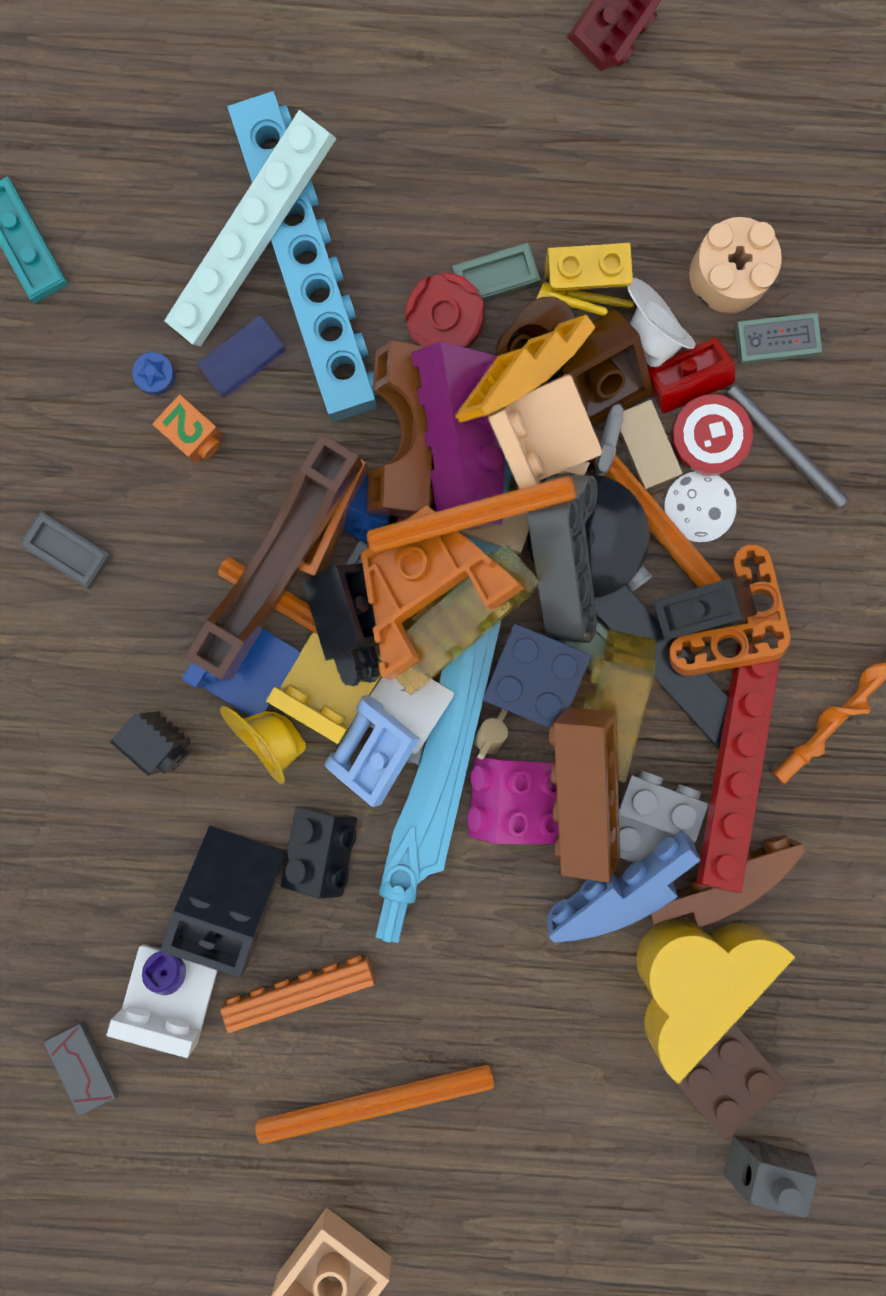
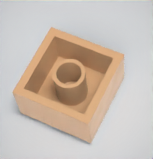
(334, 1262)

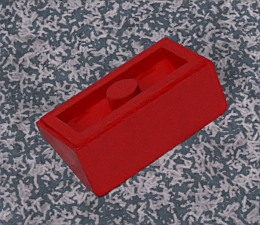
(692, 375)

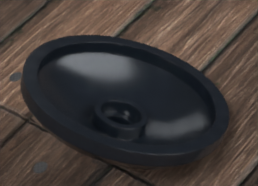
(616, 538)

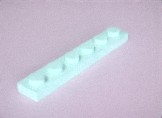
(250, 228)

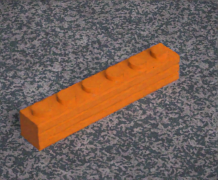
(298, 993)

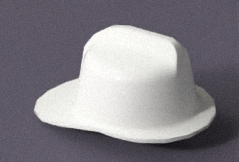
(656, 325)

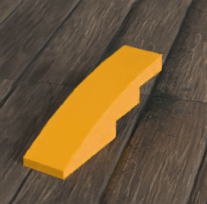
(525, 369)

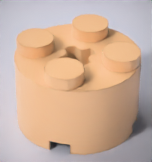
(731, 245)

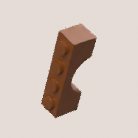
(404, 482)

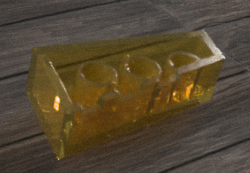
(459, 622)

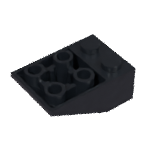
(224, 902)

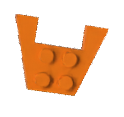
(416, 574)

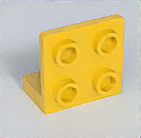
(317, 695)

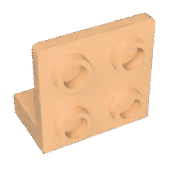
(545, 432)

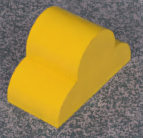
(702, 985)

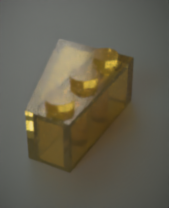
(623, 686)

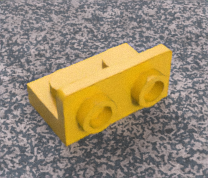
(589, 266)

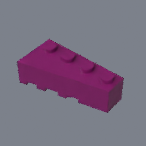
(464, 453)

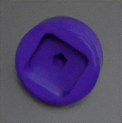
(163, 973)

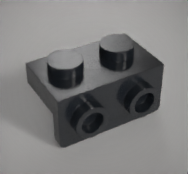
(319, 853)

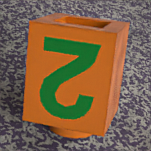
(189, 430)

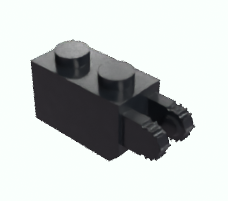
(344, 621)

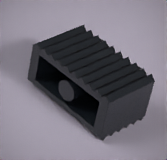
(152, 743)

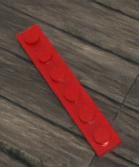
(737, 776)

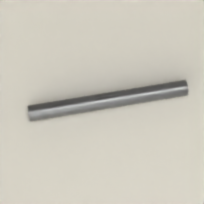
(788, 448)

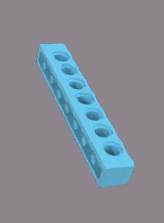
(263, 120)

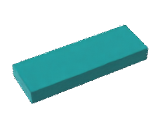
(26, 246)

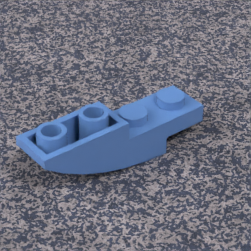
(623, 901)

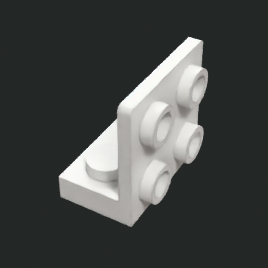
(160, 1021)

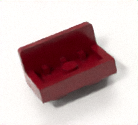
(609, 29)

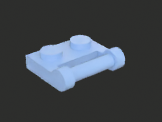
(380, 757)

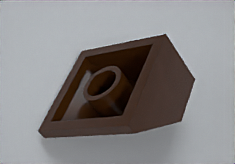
(610, 368)

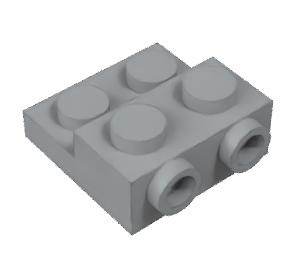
(654, 813)

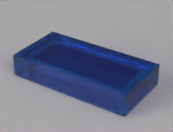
(241, 356)

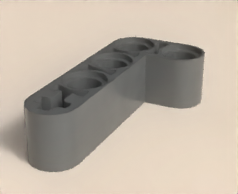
(564, 563)

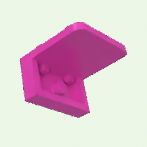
(512, 802)

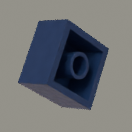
(536, 676)

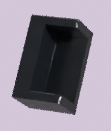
(705, 607)

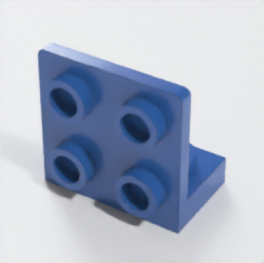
(259, 673)

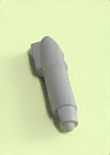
(609, 440)

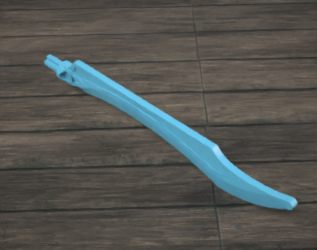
(428, 817)

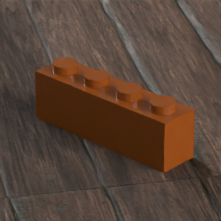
(586, 793)

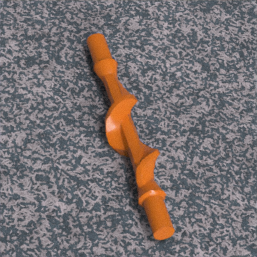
(830, 721)

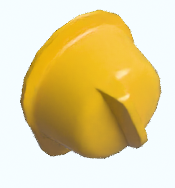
(269, 737)

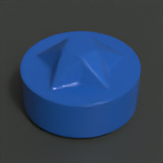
(153, 373)

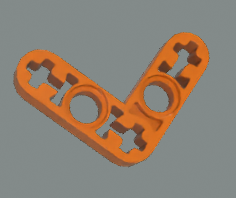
(771, 621)

